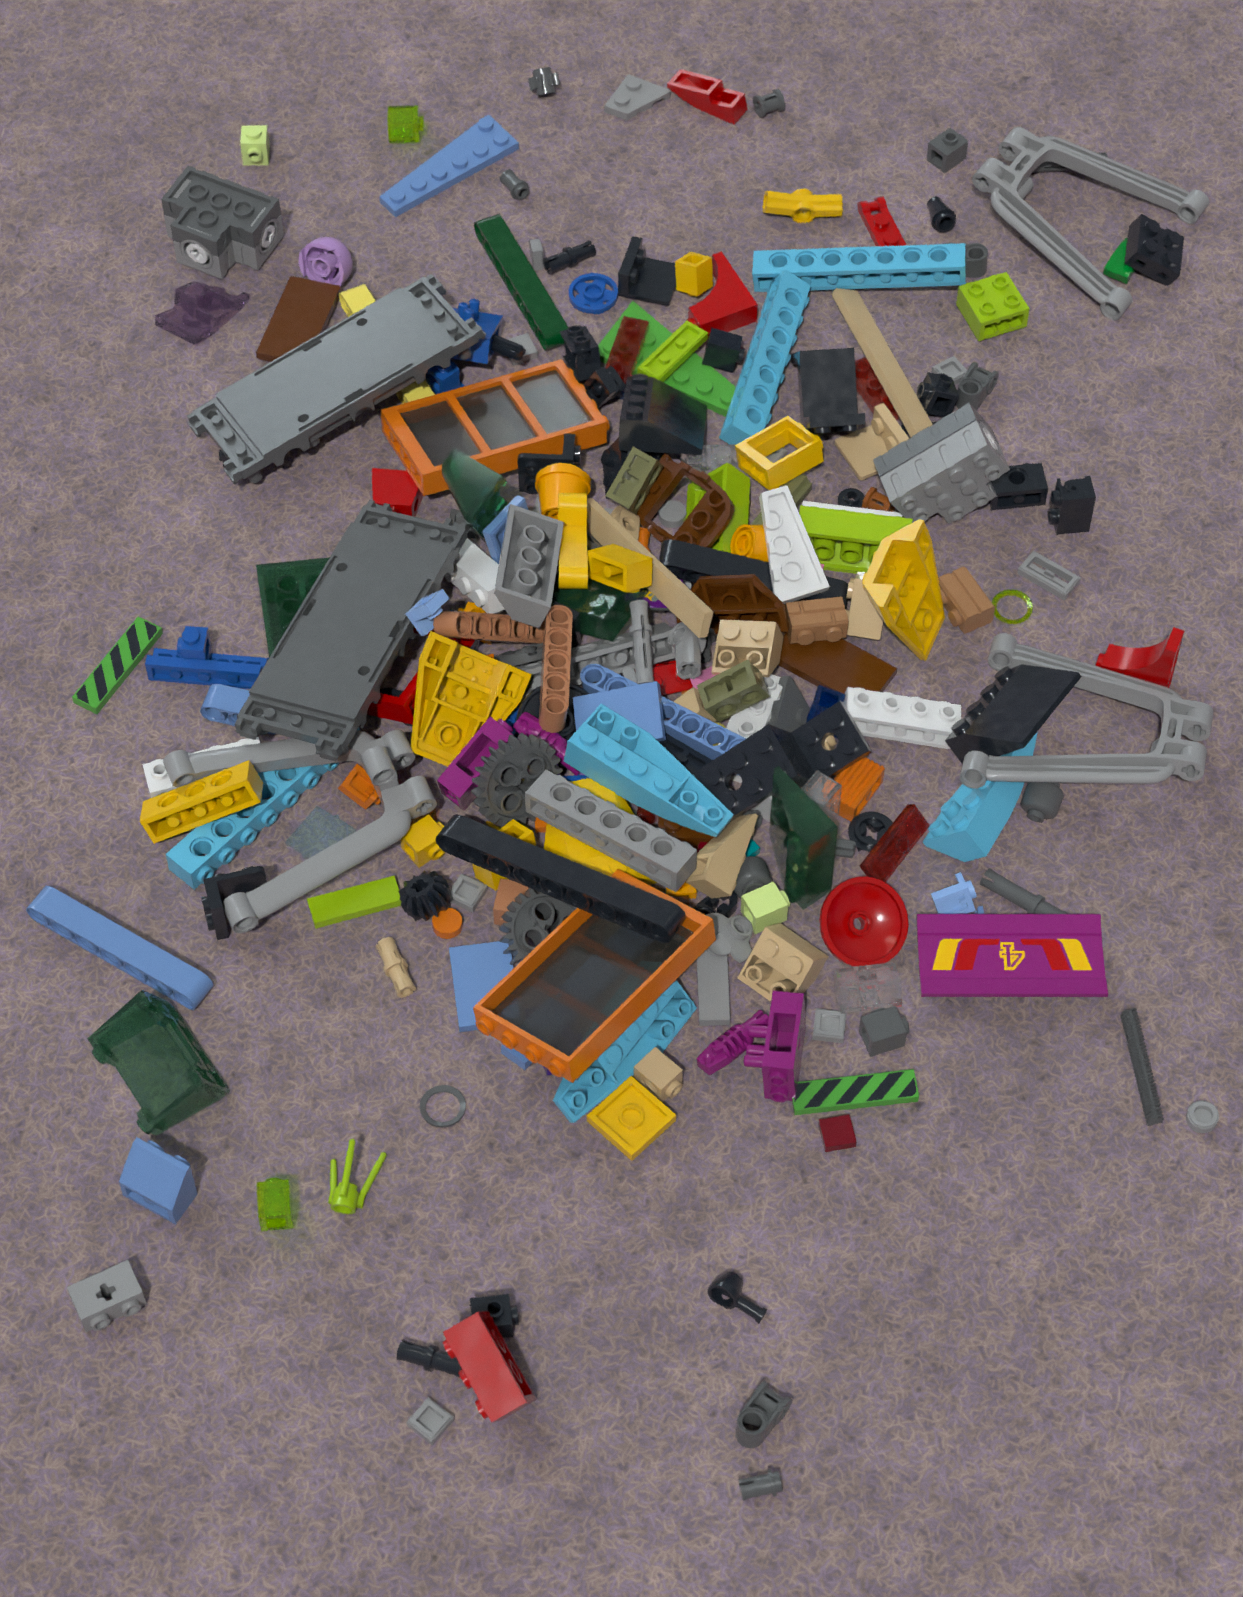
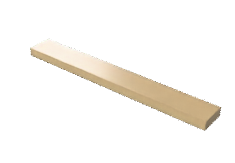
(882, 360)
(665, 584)

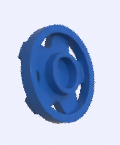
(593, 295)

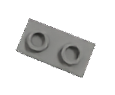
(90, 1294)

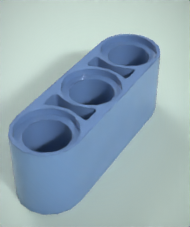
(224, 704)

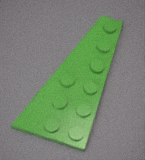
(690, 377)

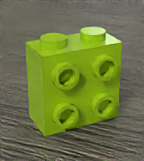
(992, 306)

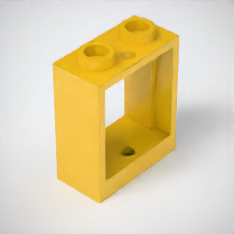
(753, 453)

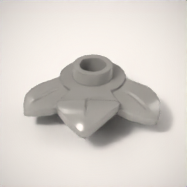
(731, 937)

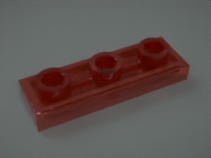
(627, 346)
(870, 387)
(895, 844)

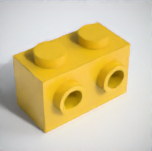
(620, 568)

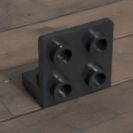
(645, 277)

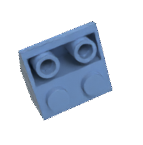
(158, 1180)

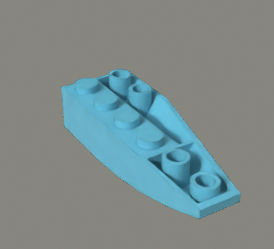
(643, 772)
(975, 816)
(616, 1064)

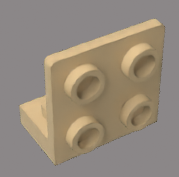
(870, 442)

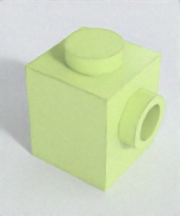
(255, 145)
(765, 906)

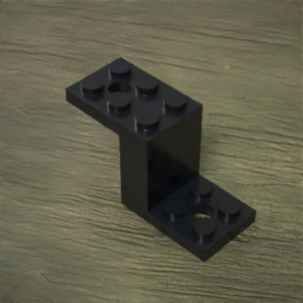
(827, 390)
(795, 752)

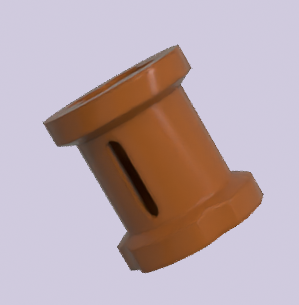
(872, 497)

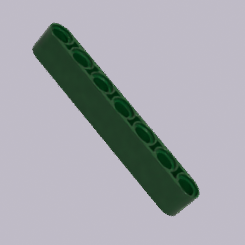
(521, 281)

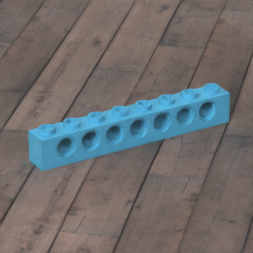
(864, 266)
(766, 358)
(185, 857)

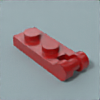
(881, 225)

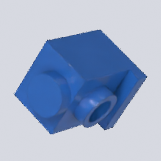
(442, 379)
(194, 643)

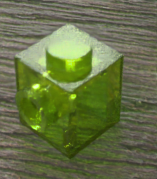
(404, 124)
(274, 1204)

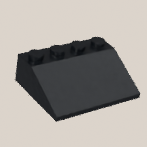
(660, 418)
(1011, 710)

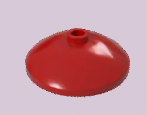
(881, 918)

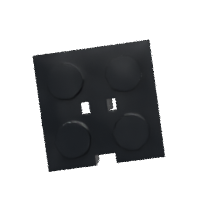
(1148, 244)

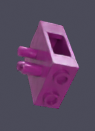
(457, 778)
(783, 1046)

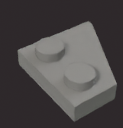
(634, 97)

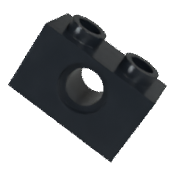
(1020, 487)

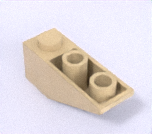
(722, 858)

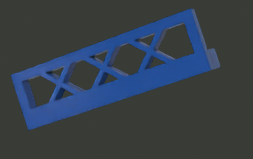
(220, 669)

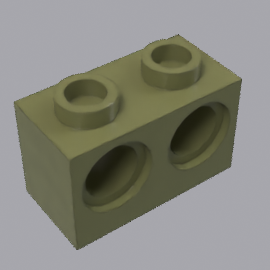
(634, 480)
(733, 690)

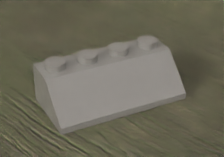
(528, 565)

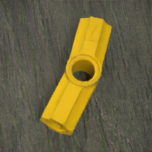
(802, 205)

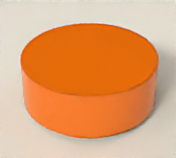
(447, 924)

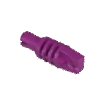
(530, 724)
(729, 1045)

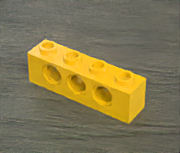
(201, 801)

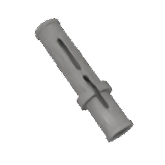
(641, 641)

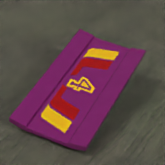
(1011, 955)

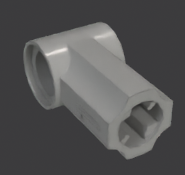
(687, 651)

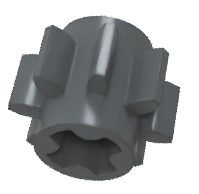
(544, 81)

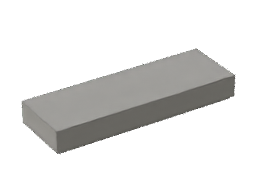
(713, 990)

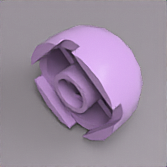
(327, 259)

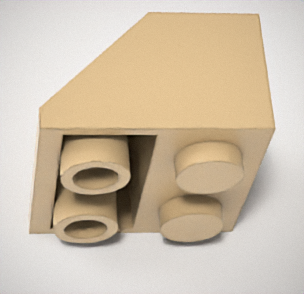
(747, 640)
(781, 963)

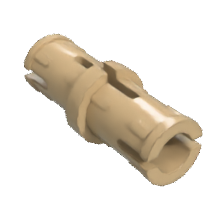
(395, 967)

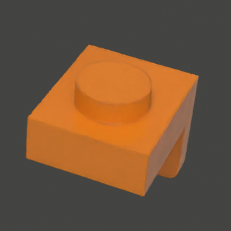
(359, 787)

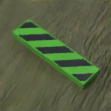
(117, 665)
(855, 1092)

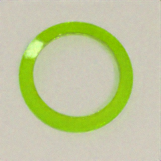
(1011, 592)

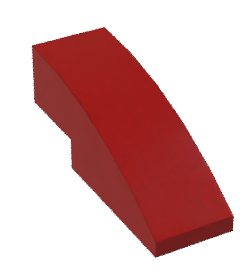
(709, 95)

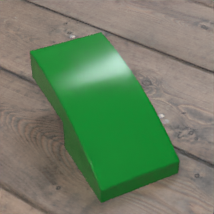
(1115, 266)

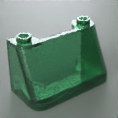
(474, 490)
(158, 1062)

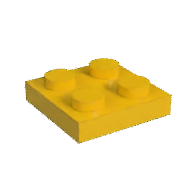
(631, 1118)

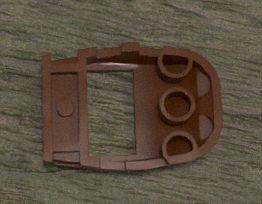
(706, 519)

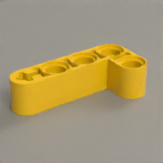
(573, 547)

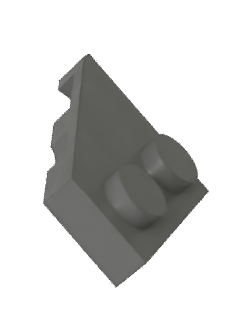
(791, 708)

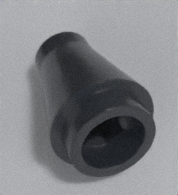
(941, 215)

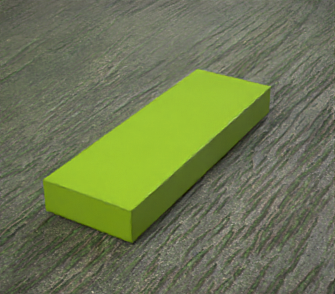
(673, 351)
(354, 902)

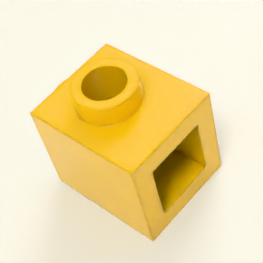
(694, 274)
(420, 841)

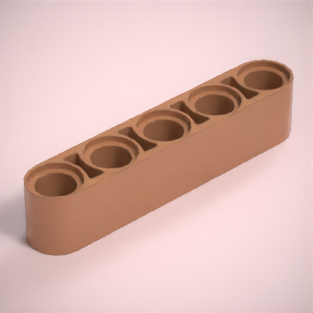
(486, 627)
(555, 669)

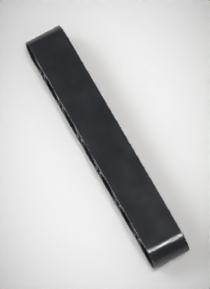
(692, 561)

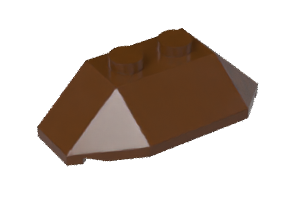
(740, 599)

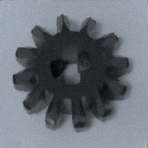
(425, 895)

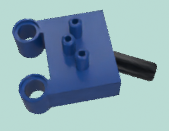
(493, 342)

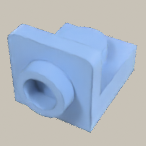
(425, 611)
(956, 898)

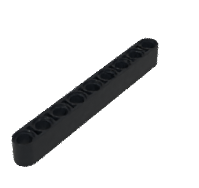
(561, 878)

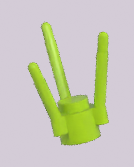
(346, 1197)

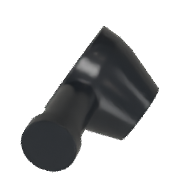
(731, 1285)

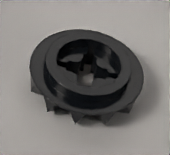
(873, 821)

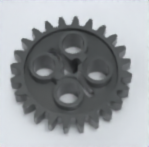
(509, 775)
(523, 922)

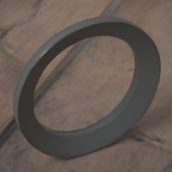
(437, 1089)

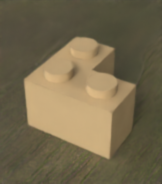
(862, 617)

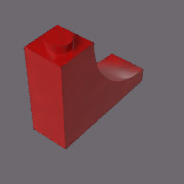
(729, 302)
(1149, 663)

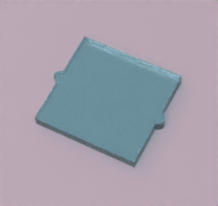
(318, 833)

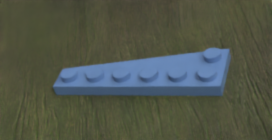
(463, 157)

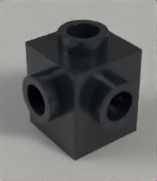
(937, 394)

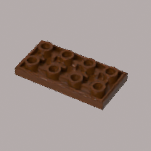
(298, 316)
(836, 665)

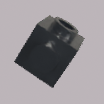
(723, 350)
(500, 1311)

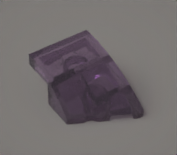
(200, 311)

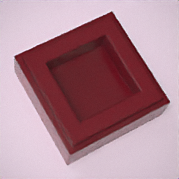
(837, 1133)

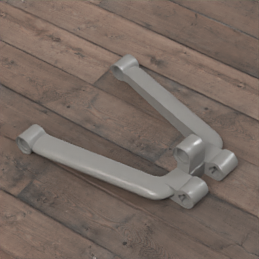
(1013, 183)
(1166, 756)
(380, 761)

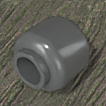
(1041, 800)
(752, 875)

